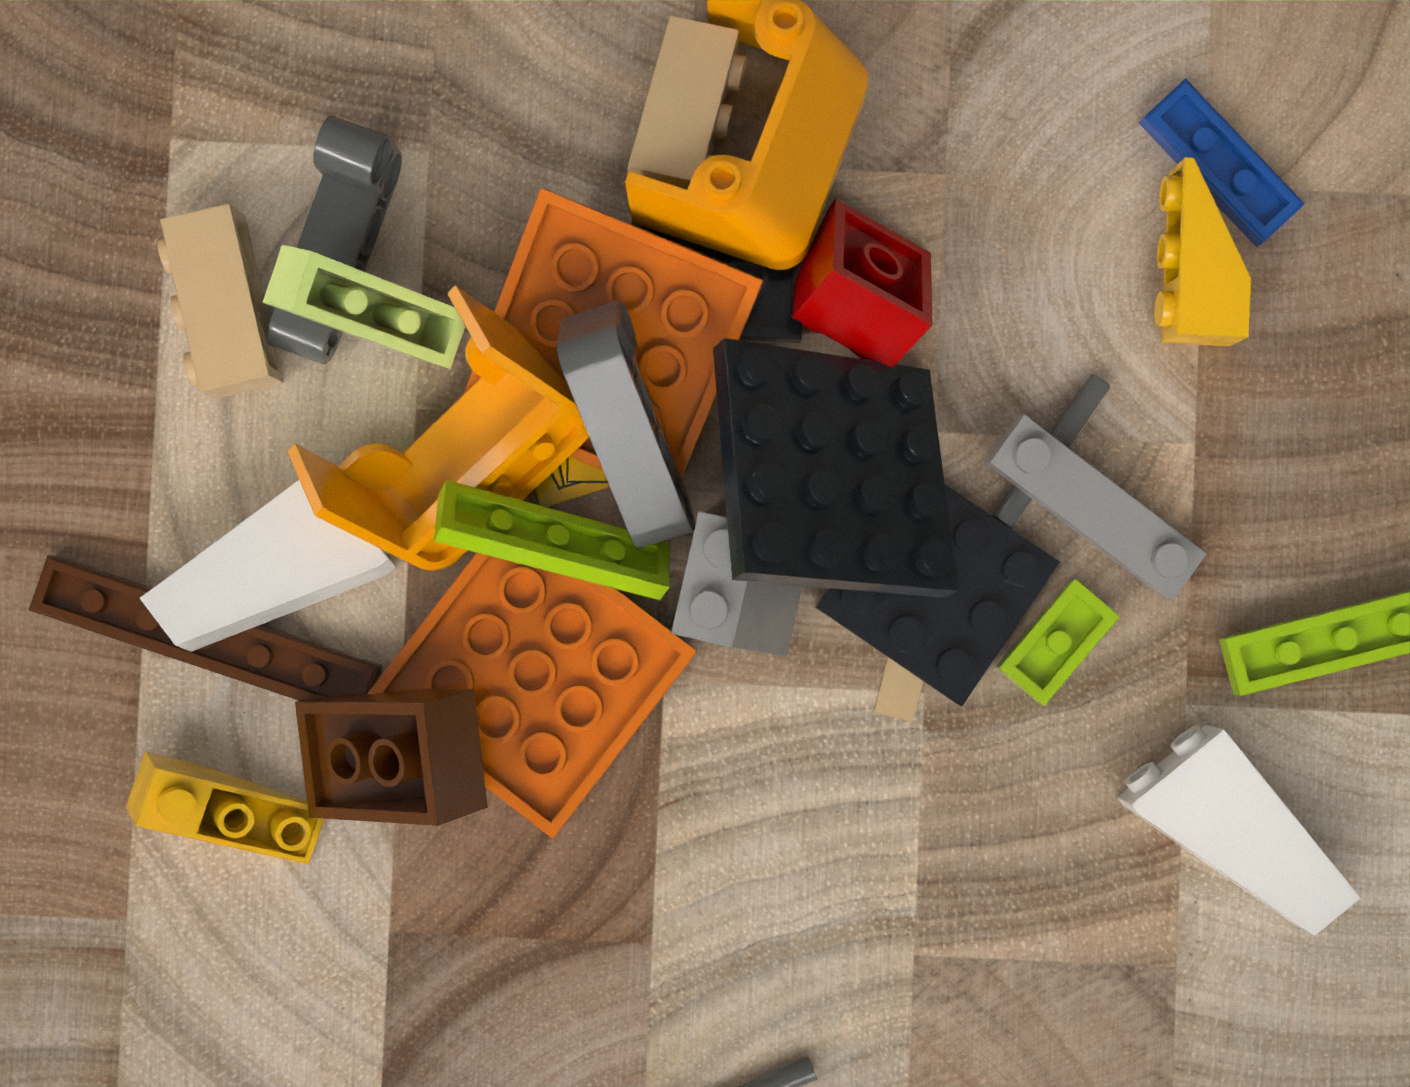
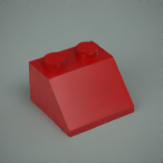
(864, 286)

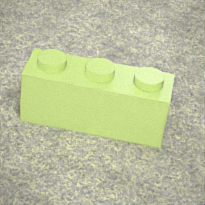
(364, 306)

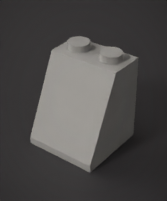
(727, 610)

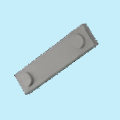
(1095, 507)

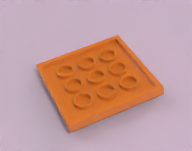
(673, 295)
(555, 677)

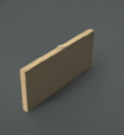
(898, 692)

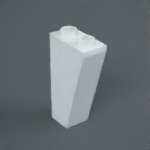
(262, 571)
(1235, 822)

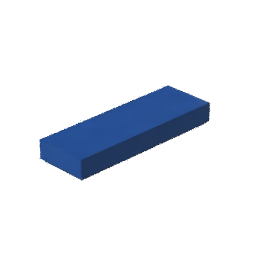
(1232, 170)

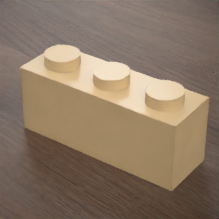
(687, 101)
(219, 301)

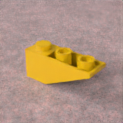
(1203, 272)
(221, 809)

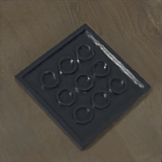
(832, 472)

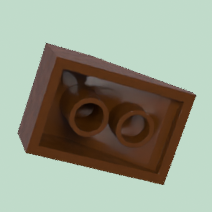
(392, 756)

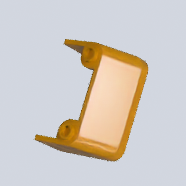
(773, 203)
(495, 438)

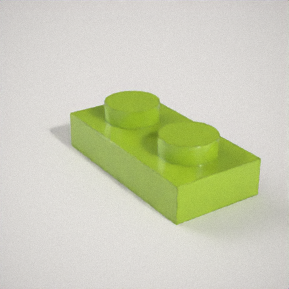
(1057, 641)

